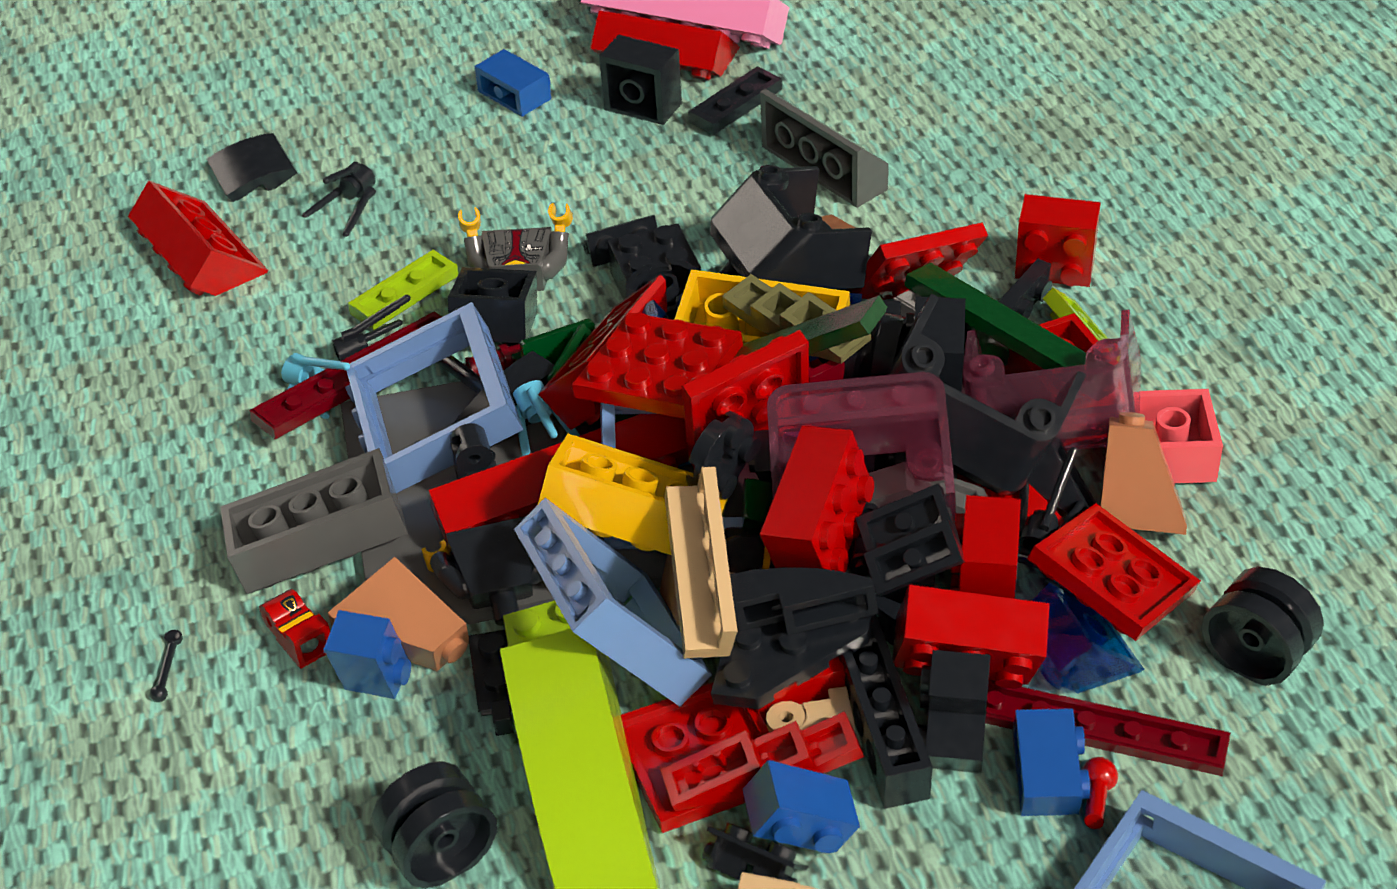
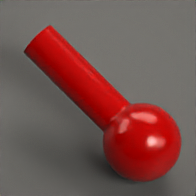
(1102, 777)

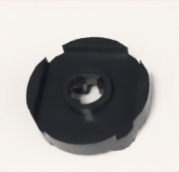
(726, 448)

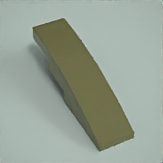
(781, 308)

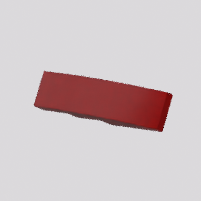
(725, 768)

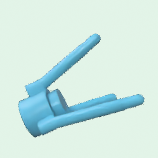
(300, 367)
(535, 409)

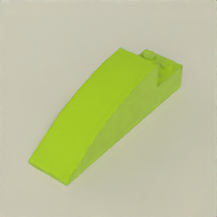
(575, 754)

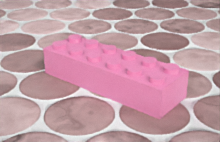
(751, 20)

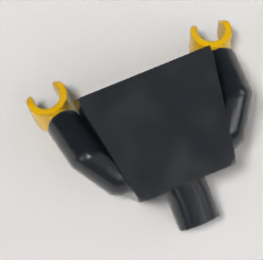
(486, 567)

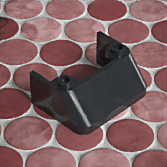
(776, 236)
(982, 440)

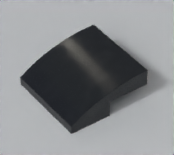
(250, 164)
(910, 540)

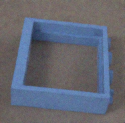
(411, 354)
(590, 589)
(1196, 842)

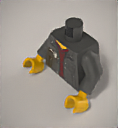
(519, 248)

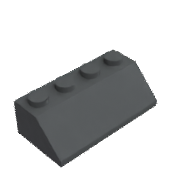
(807, 142)
(312, 521)

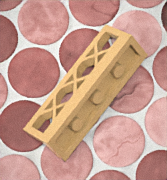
(701, 568)

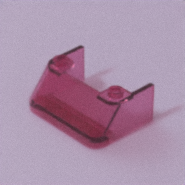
(1107, 390)
(882, 411)

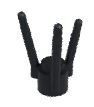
(355, 181)
(353, 340)
(1044, 522)

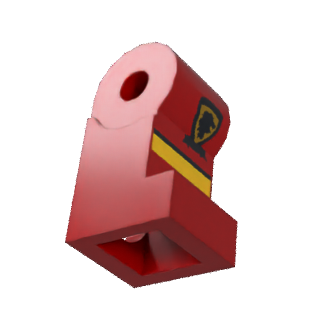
(295, 625)

